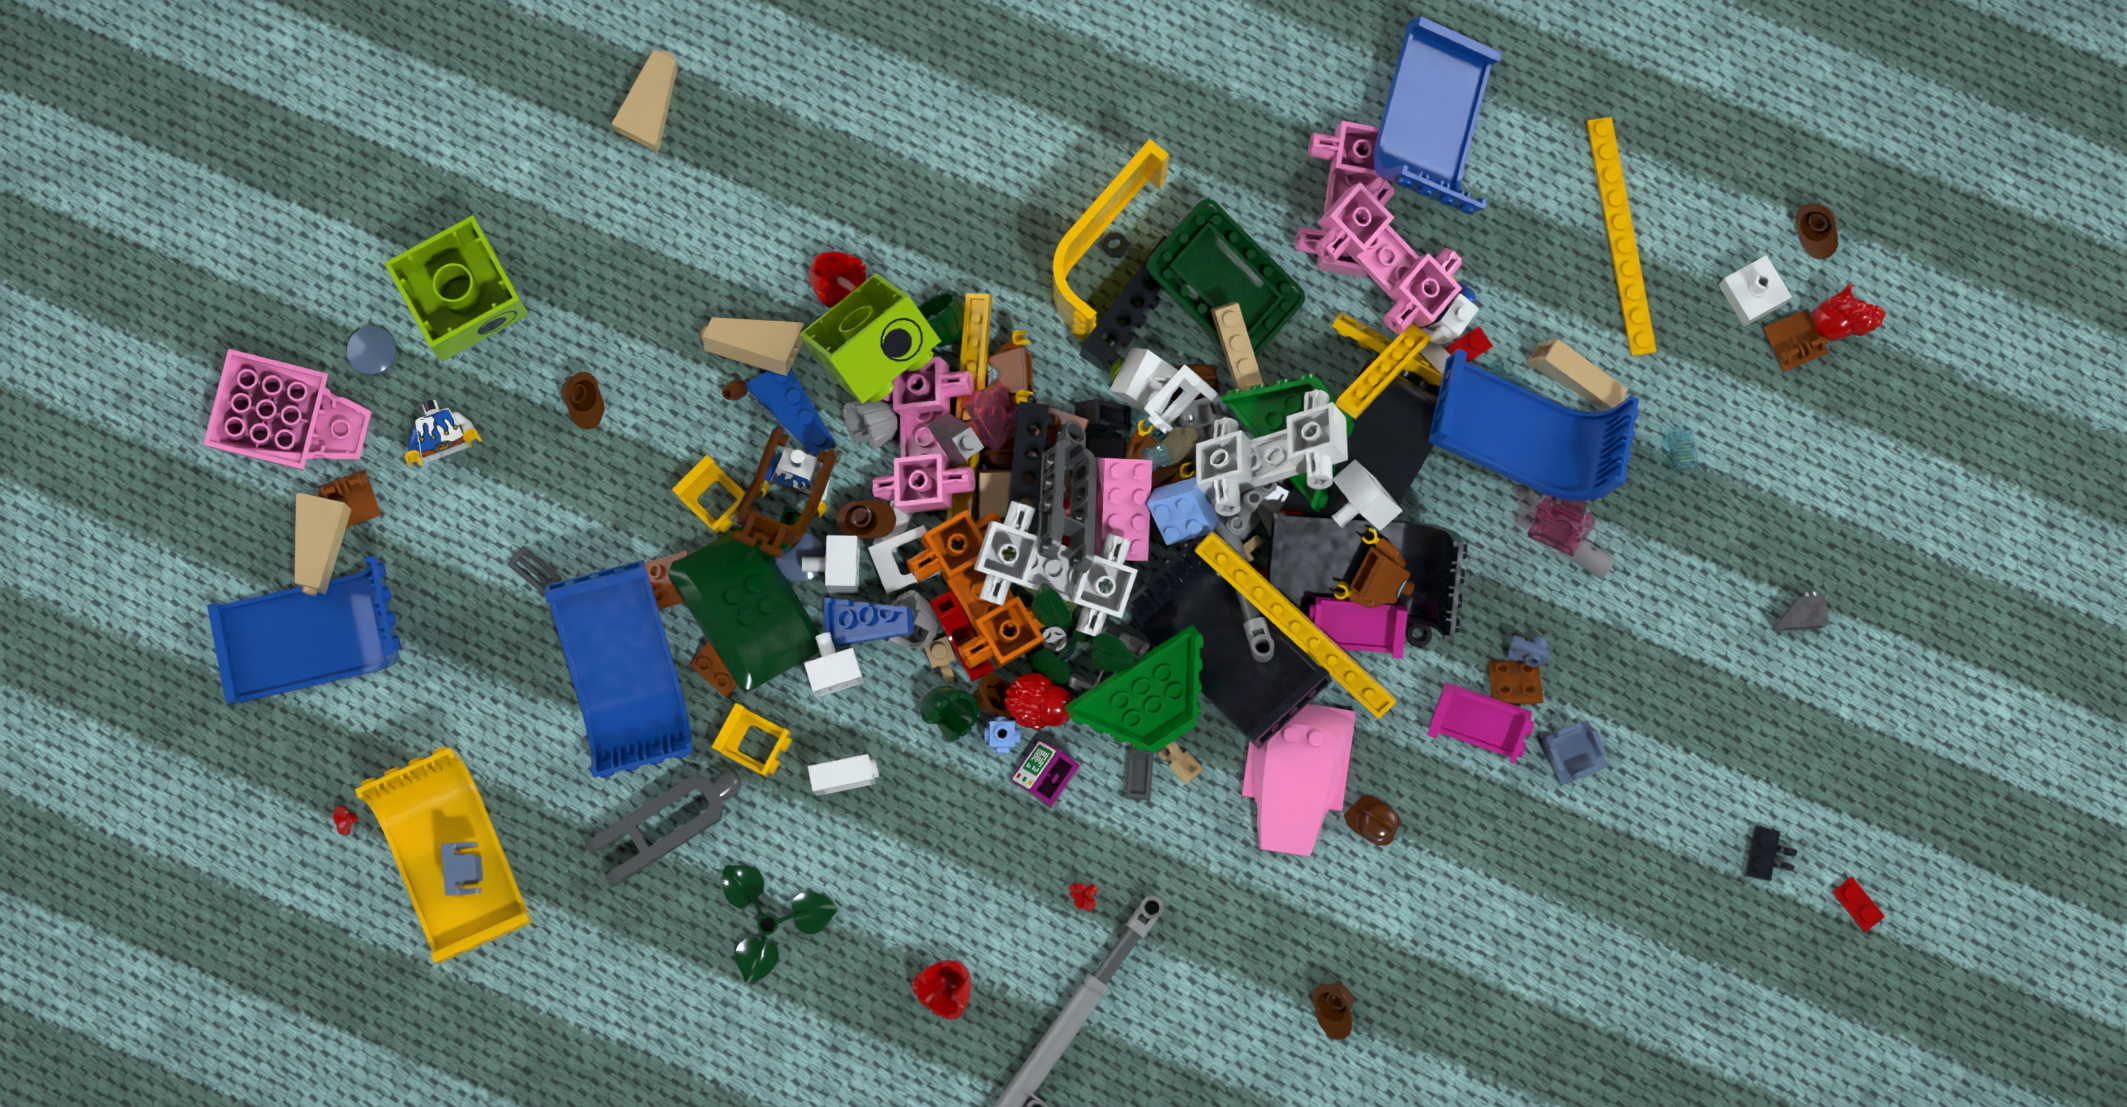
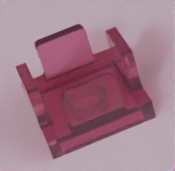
(991, 414)
(1562, 525)

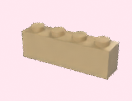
(1236, 346)

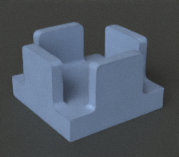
(1575, 752)
(460, 869)

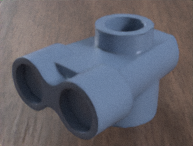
(1533, 651)

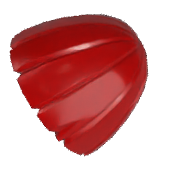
(835, 276)
(944, 988)

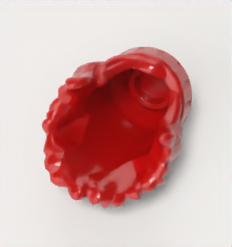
(1846, 315)
(1037, 702)

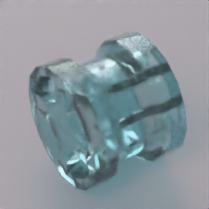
(1158, 455)

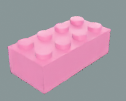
(1122, 504)

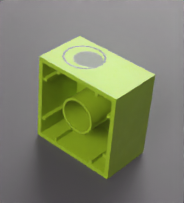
(456, 288)
(871, 339)

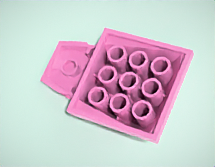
(282, 414)
(1299, 778)

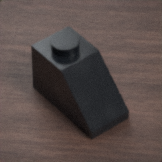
(1104, 415)

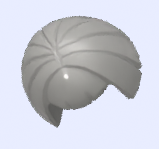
(870, 421)
(924, 621)

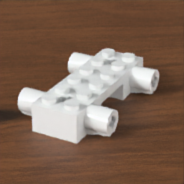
(1235, 463)
(1032, 570)

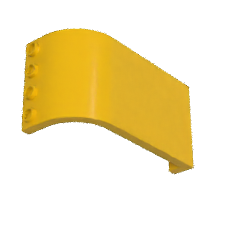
(1147, 165)
(436, 805)

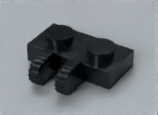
(1763, 854)

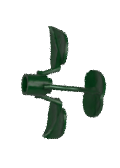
(1051, 609)
(759, 957)

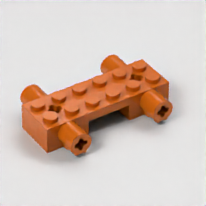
(966, 583)

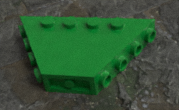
(1266, 412)
(1150, 698)

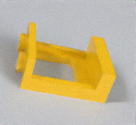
(700, 479)
(735, 729)

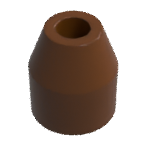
(735, 390)

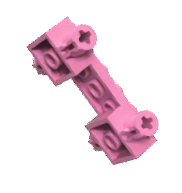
(1345, 171)
(1415, 283)
(920, 400)

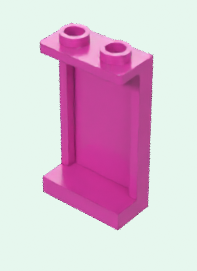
(1361, 628)
(1481, 721)

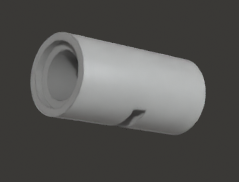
(1593, 560)

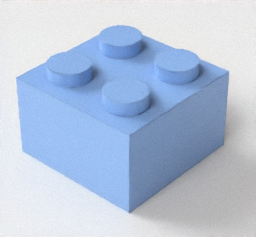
(1182, 511)

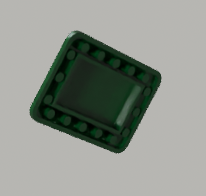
(1217, 263)
(745, 610)

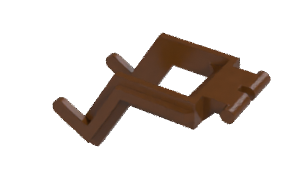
(767, 531)

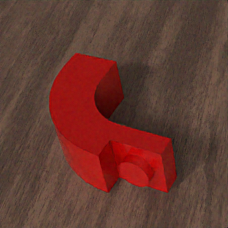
(958, 630)

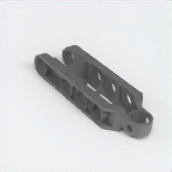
(1052, 517)
(716, 791)

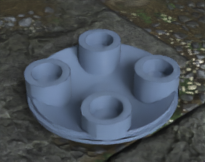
(371, 350)
(791, 563)

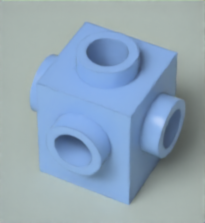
(1004, 745)

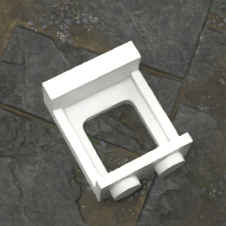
(1192, 387)
(886, 565)

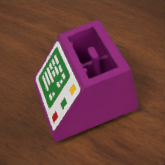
(1045, 773)

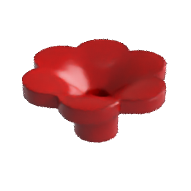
(344, 820)

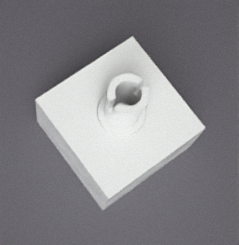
(1755, 291)
(1142, 379)
(1364, 497)
(839, 564)
(833, 670)

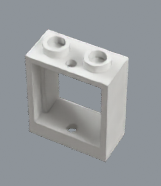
(843, 774)

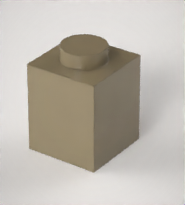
(1181, 445)

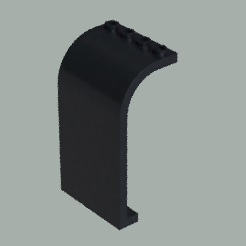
(1385, 440)
(1315, 554)
(1249, 693)

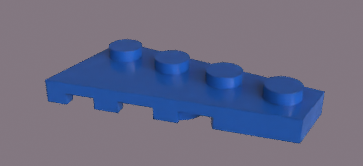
(792, 408)
(864, 622)

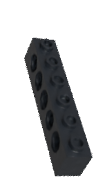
(1094, 348)
(1029, 415)

